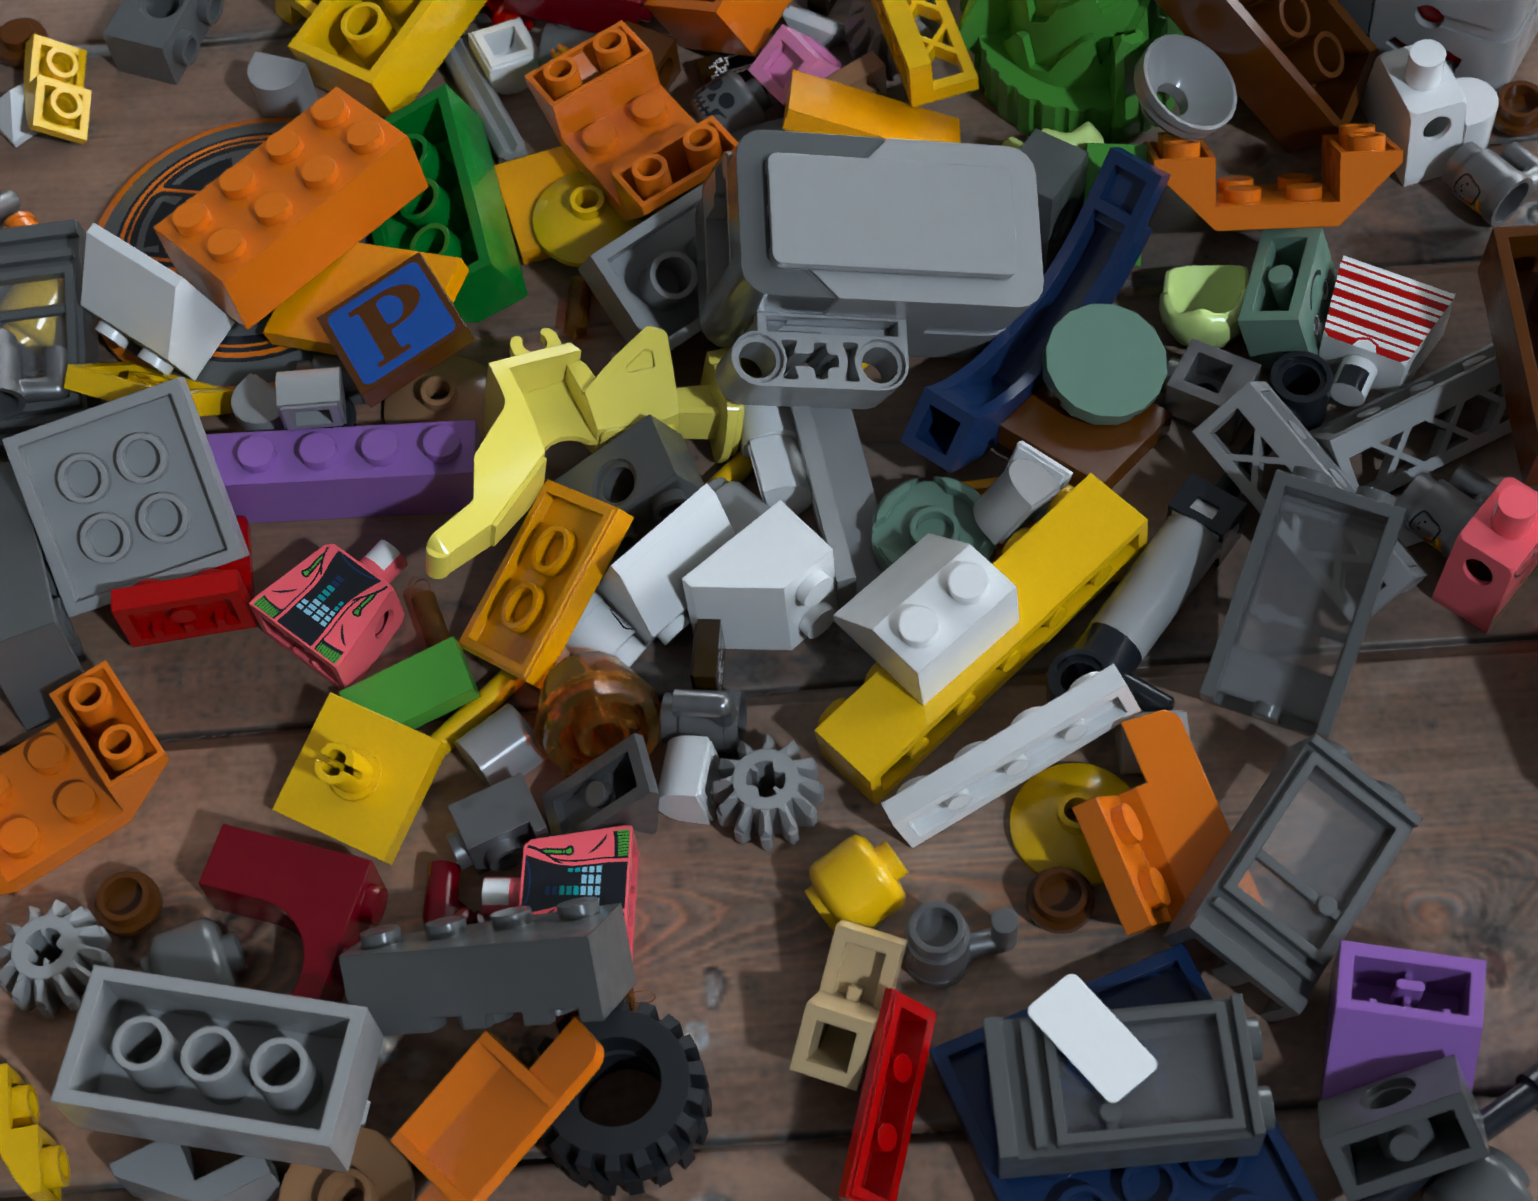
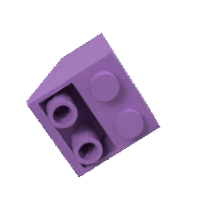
(1399, 1012)

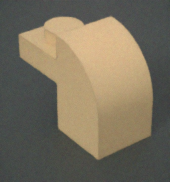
(844, 1012)

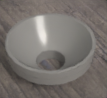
(1193, 79)

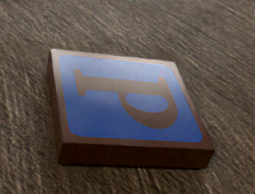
(395, 329)

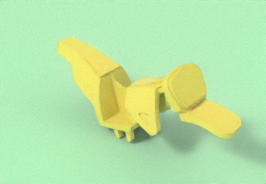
(557, 398)

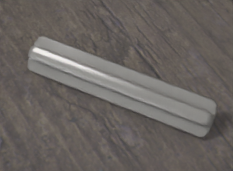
(484, 100)

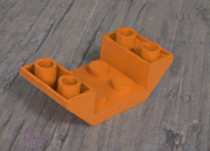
(624, 124)
(1351, 170)
(74, 778)

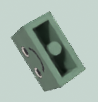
(1287, 294)

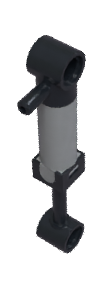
(1198, 532)

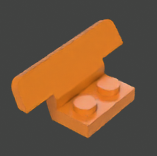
(1158, 835)
(493, 1112)

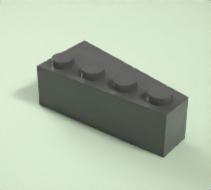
(35, 633)
(493, 968)

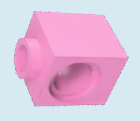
(791, 51)

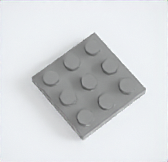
(125, 495)

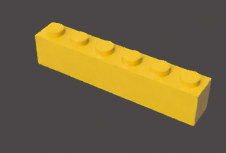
(1057, 571)

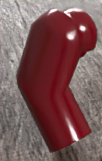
(442, 894)

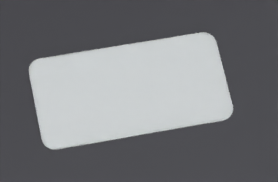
(1092, 1038)

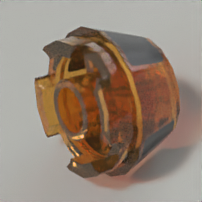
(592, 706)

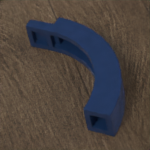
(963, 413)

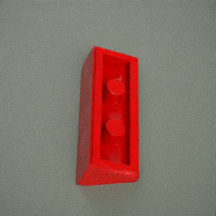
(888, 1100)

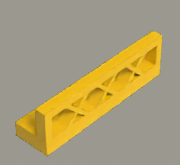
(915, 53)

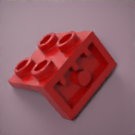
(191, 605)

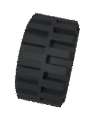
(664, 1133)

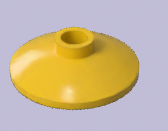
(570, 229)
(1039, 823)

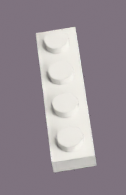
(1011, 756)

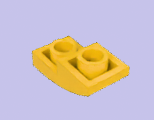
(55, 89)
(26, 1149)

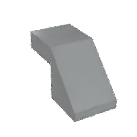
(172, 1174)

